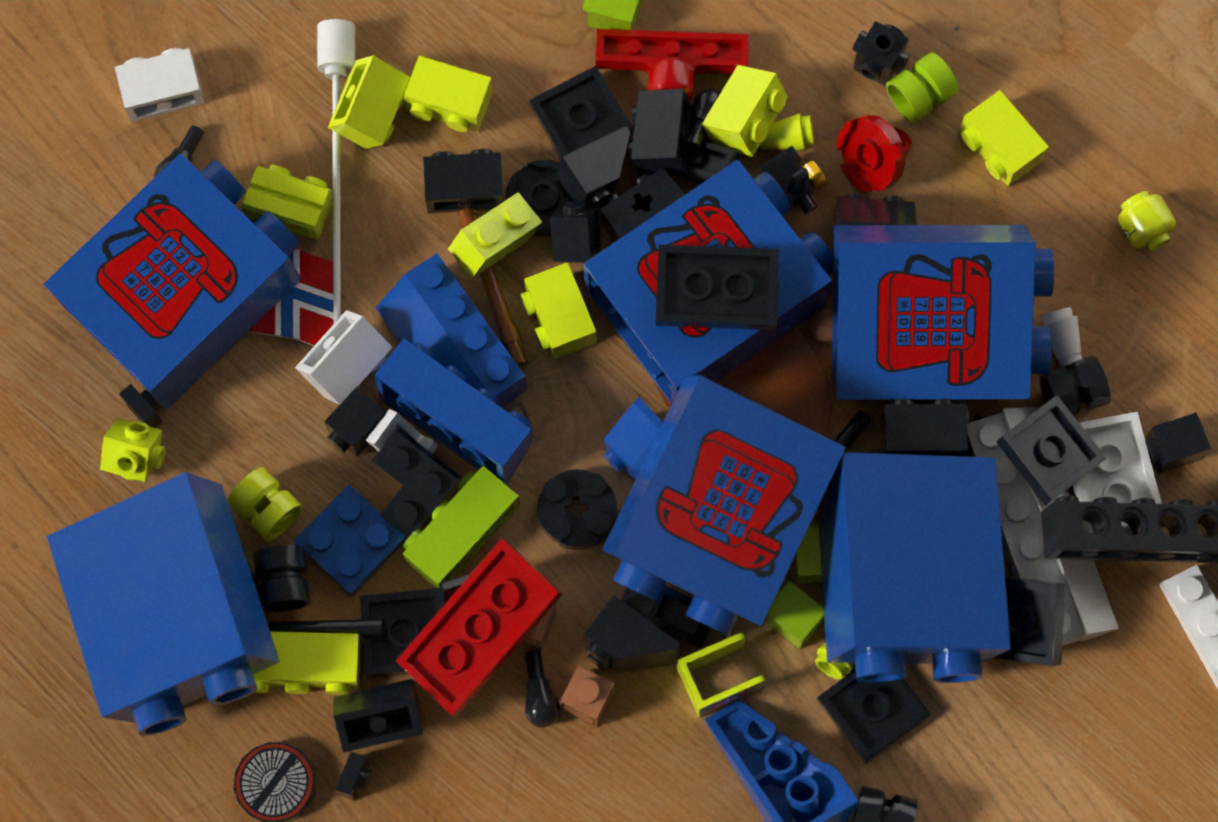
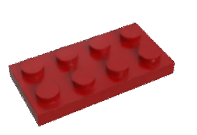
(479, 627)

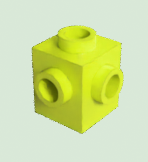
(132, 450)

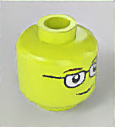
(1146, 221)

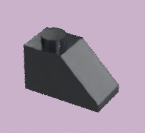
(594, 169)
(668, 613)

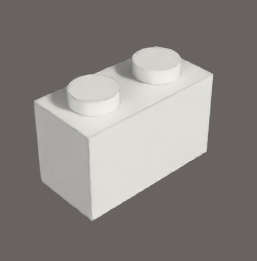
(159, 84)
(344, 357)

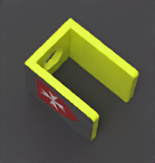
(706, 656)

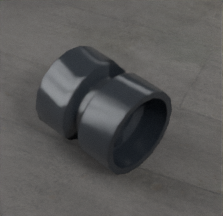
(1078, 387)
(281, 577)
(877, 808)

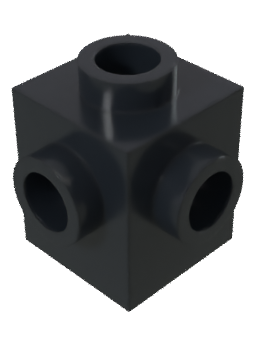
(881, 52)

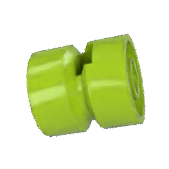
(927, 84)

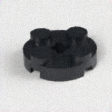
(591, 491)

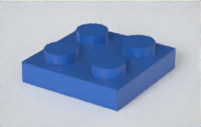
(350, 540)

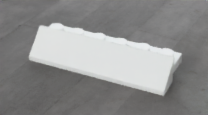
(1086, 603)

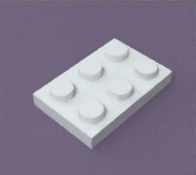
(1126, 471)

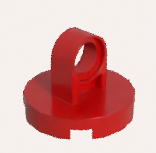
(873, 152)

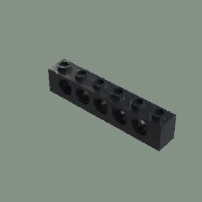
(1067, 539)

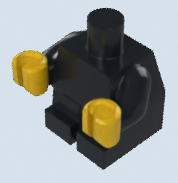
(795, 180)

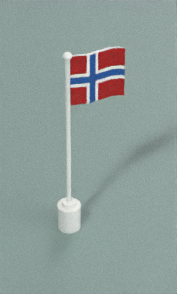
(316, 299)

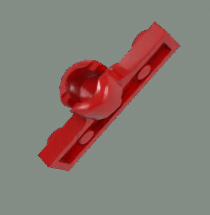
(671, 56)

